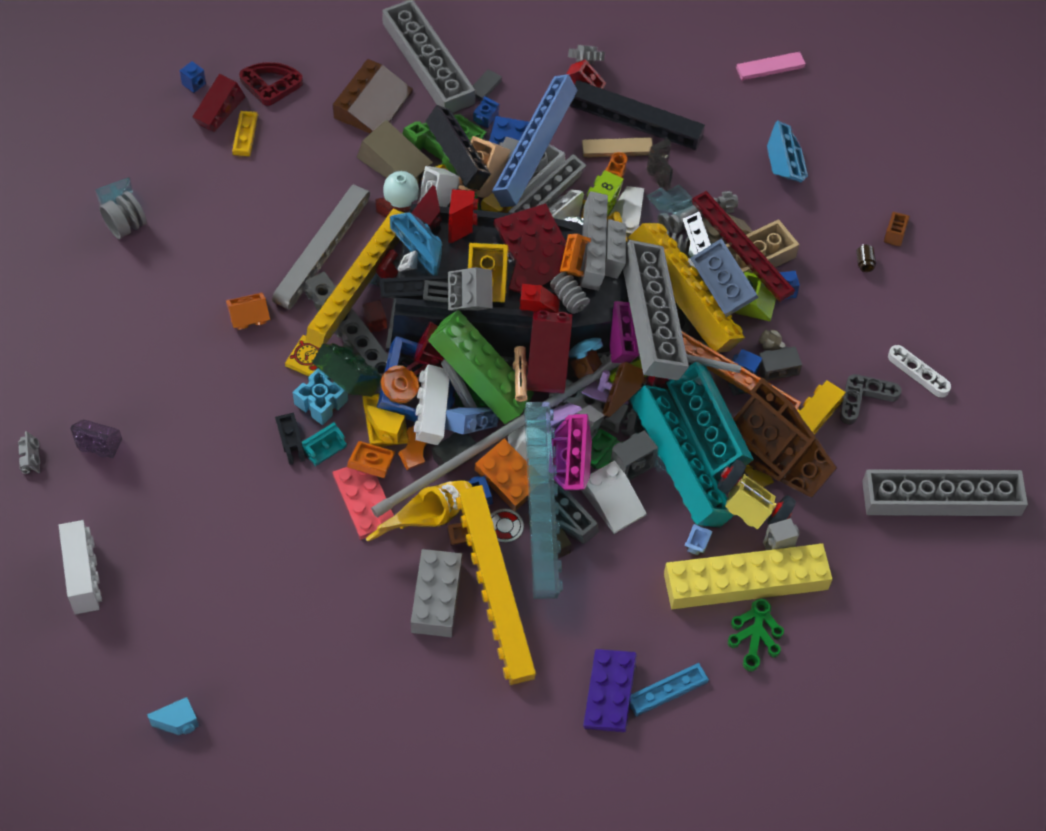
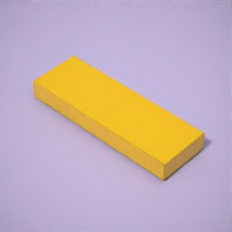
(245, 133)

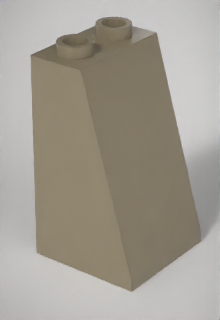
(391, 151)

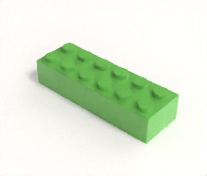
(479, 365)

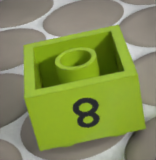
(609, 185)

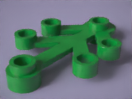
(757, 632)

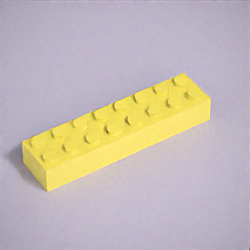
(747, 576)

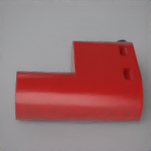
(386, 268)

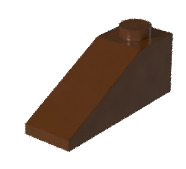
(625, 385)

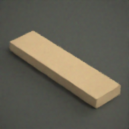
(608, 147)

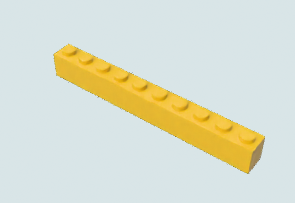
(352, 285)
(496, 585)

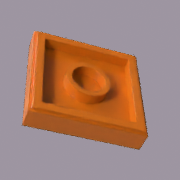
(371, 459)

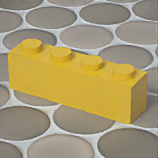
(821, 405)

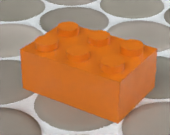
(505, 473)

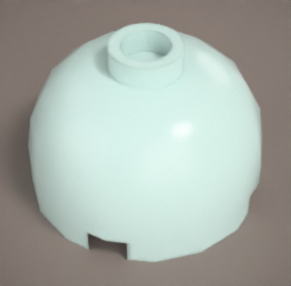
(401, 189)

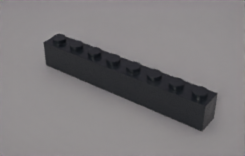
(637, 115)

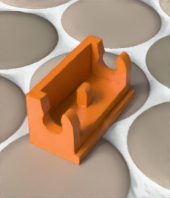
(574, 254)

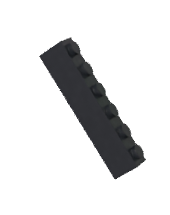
(458, 148)

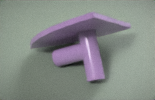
(600, 388)

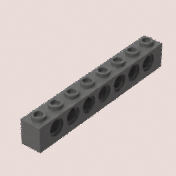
(319, 289)

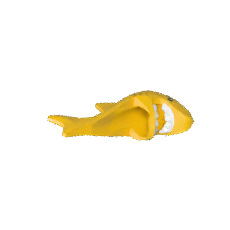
(429, 508)

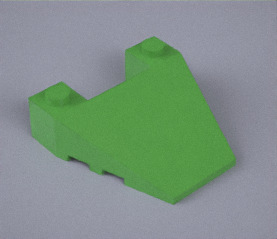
(422, 138)

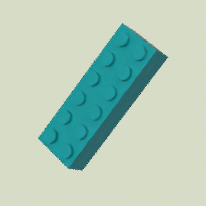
(709, 419)

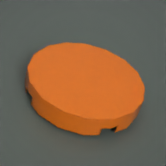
(399, 384)

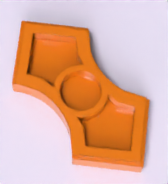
(413, 453)

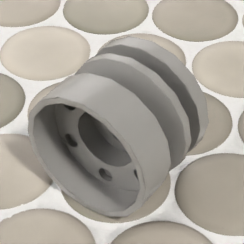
(123, 215)

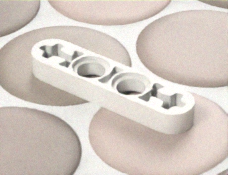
(916, 373)

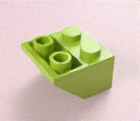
(761, 307)

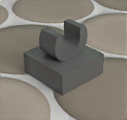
(633, 425)

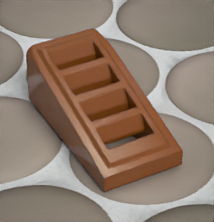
(895, 229)

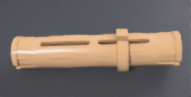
(520, 355)

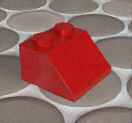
(462, 214)

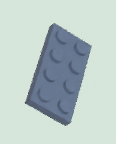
(724, 277)

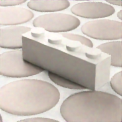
(432, 405)

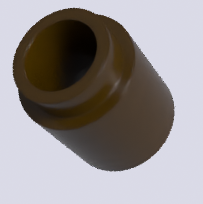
(866, 258)

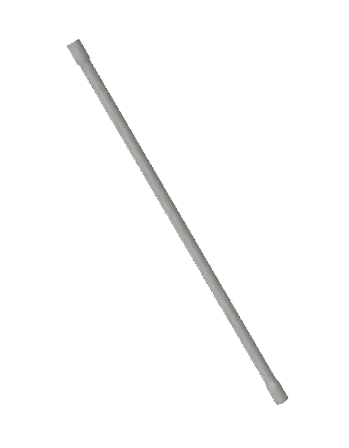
(388, 503)

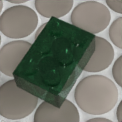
(347, 369)

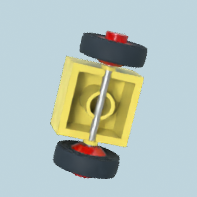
(751, 500)

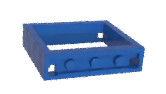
(408, 348)

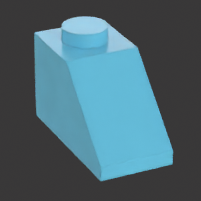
(175, 718)

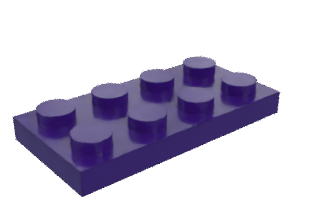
(610, 690)

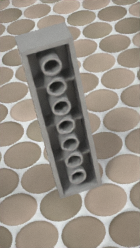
(428, 56)
(654, 311)
(944, 492)

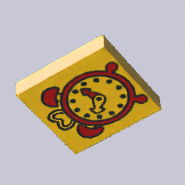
(302, 357)

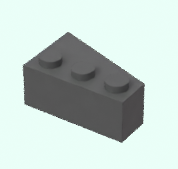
(574, 518)

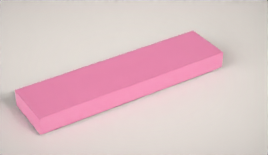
(770, 66)

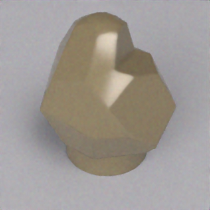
(771, 340)

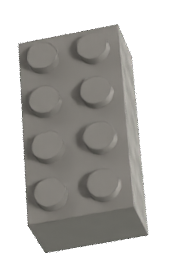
(436, 593)

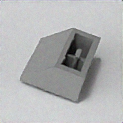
(470, 289)

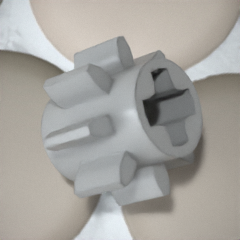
(728, 201)

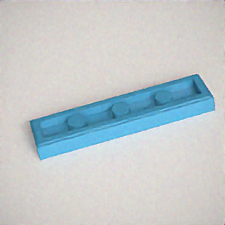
(668, 689)

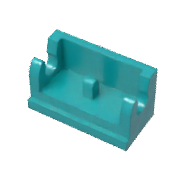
(324, 444)

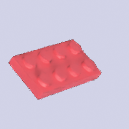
(360, 493)

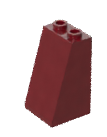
(549, 351)

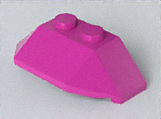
(573, 452)

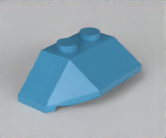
(786, 153)
(418, 238)

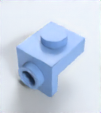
(698, 539)

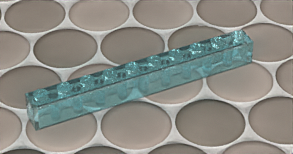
(542, 501)

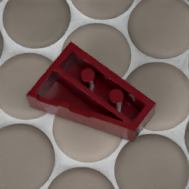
(218, 103)

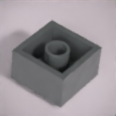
(635, 455)

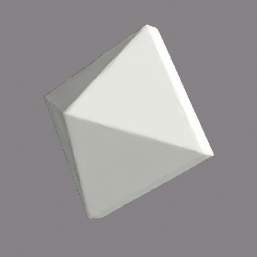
(408, 262)

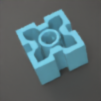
(319, 396)

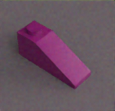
(623, 337)

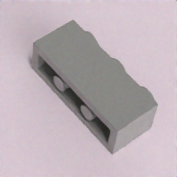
(615, 248)

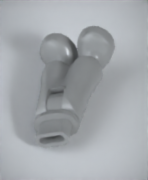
(675, 222)

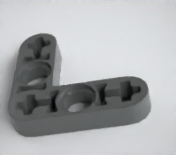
(858, 391)

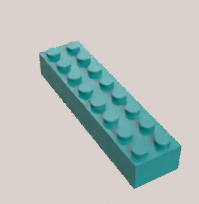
(681, 456)

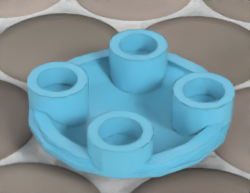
(581, 348)

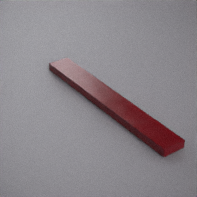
(743, 246)

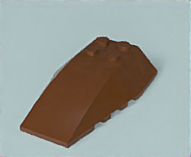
(782, 441)

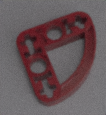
(270, 91)

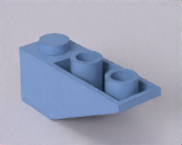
(470, 419)

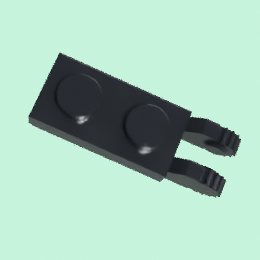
(290, 436)

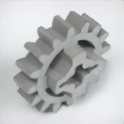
(586, 52)

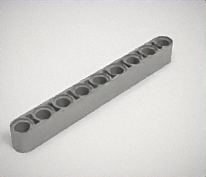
(321, 246)

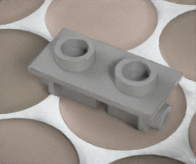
(30, 446)

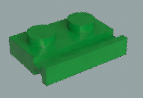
(602, 449)

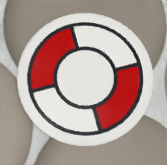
(507, 525)

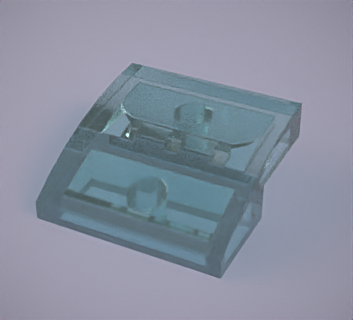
(671, 200)

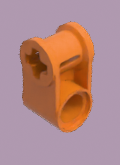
(617, 164)

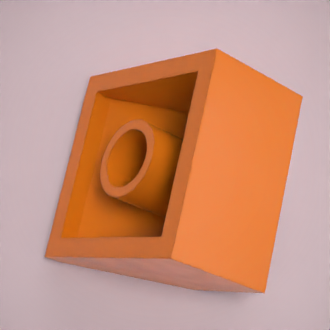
(248, 310)

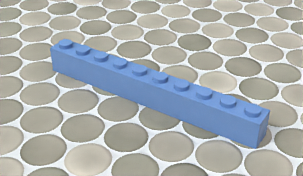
(534, 141)

